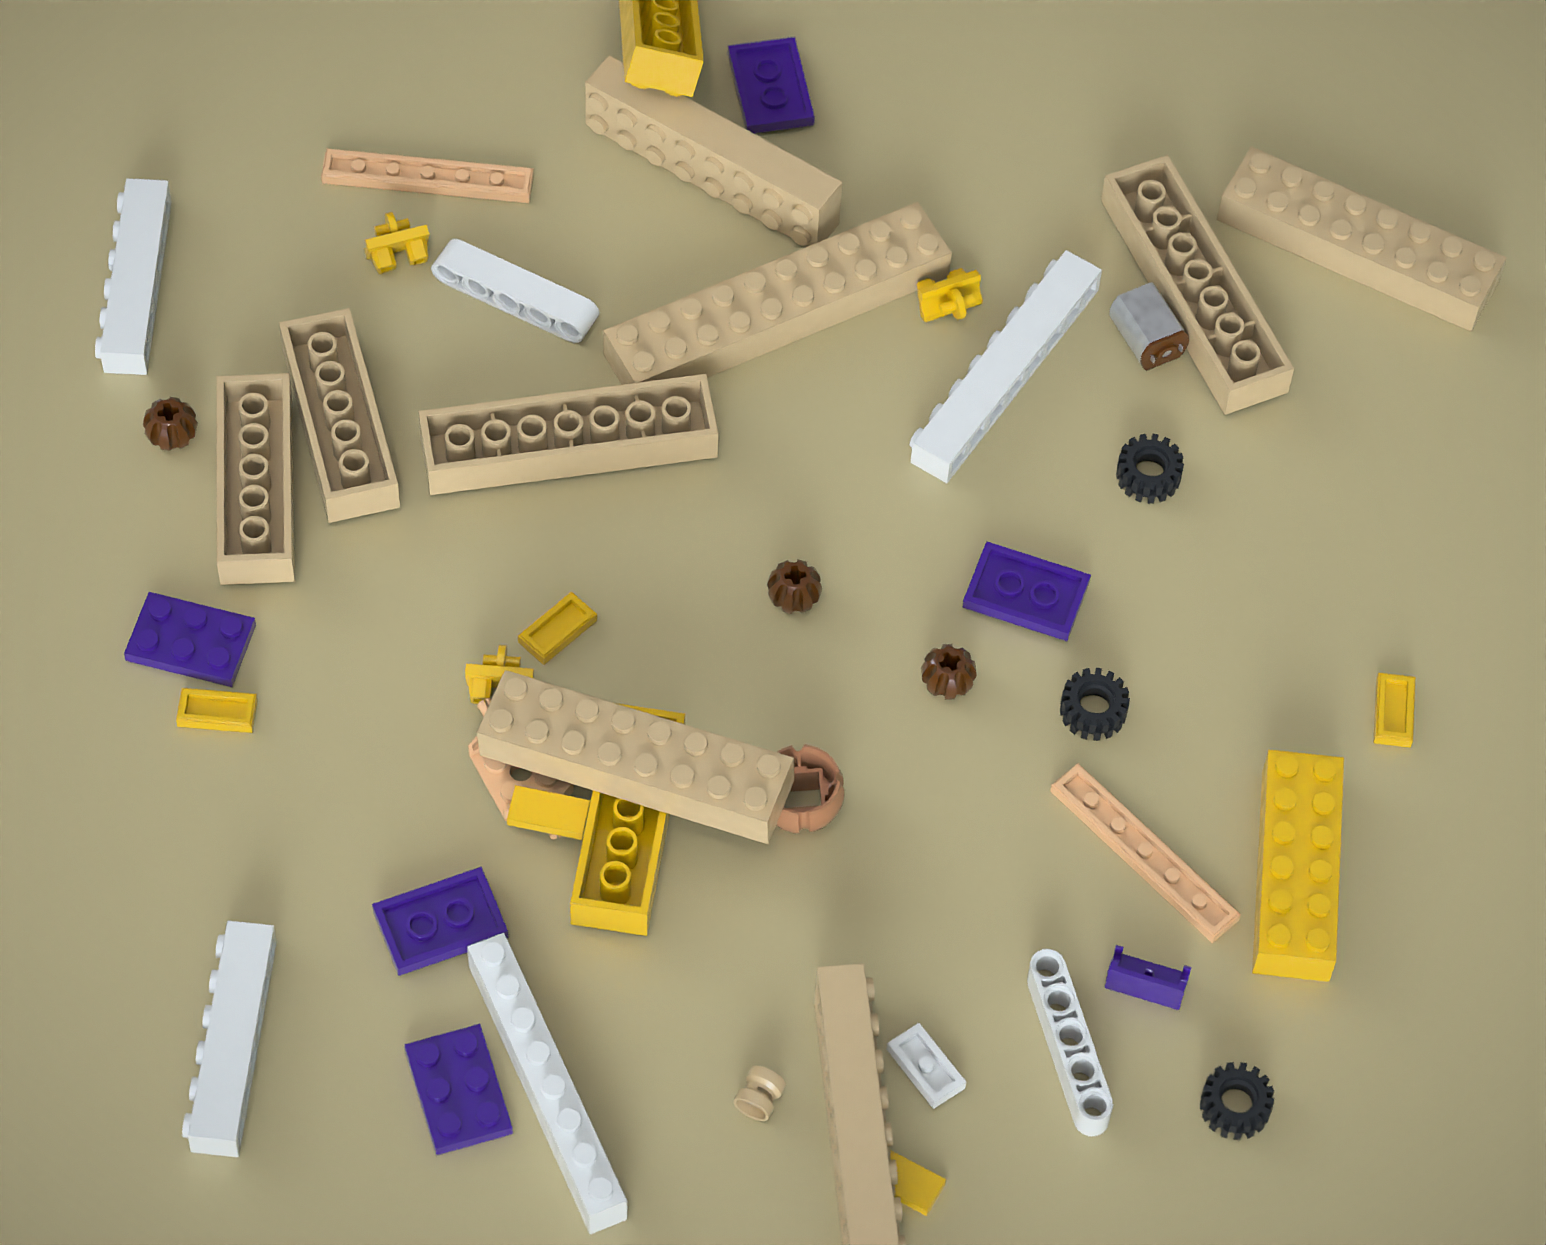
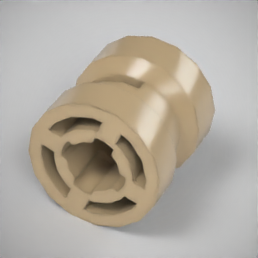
(759, 1094)

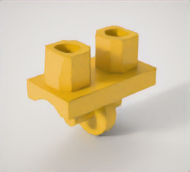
(411, 240)
(950, 295)
(487, 676)

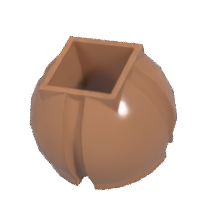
(813, 771)

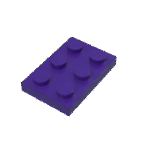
(770, 85)
(1026, 591)
(190, 639)
(438, 920)
(458, 1089)

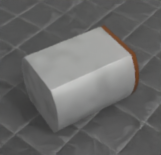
(1149, 326)

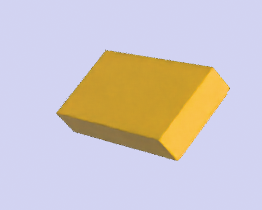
(557, 628)
(216, 710)
(1394, 710)
(548, 812)
(916, 1185)

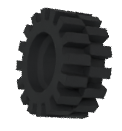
(1147, 485)
(1099, 686)
(1242, 1080)

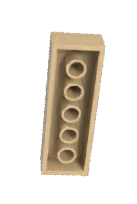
(339, 415)
(255, 479)

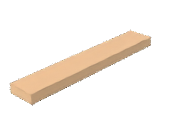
(427, 175)
(1145, 853)

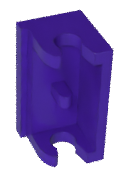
(1146, 979)

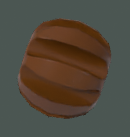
(170, 423)
(794, 586)
(948, 671)

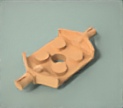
(498, 777)

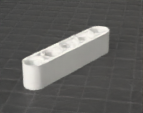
(515, 290)
(1066, 1058)

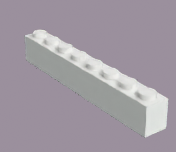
(1005, 366)
(547, 1084)

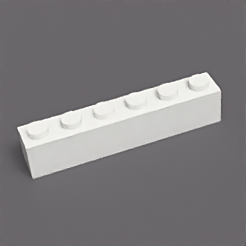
(135, 276)
(231, 1039)

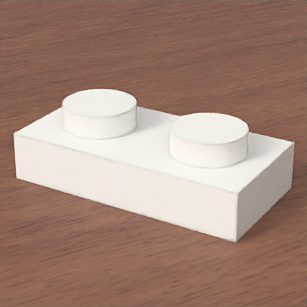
(926, 1065)

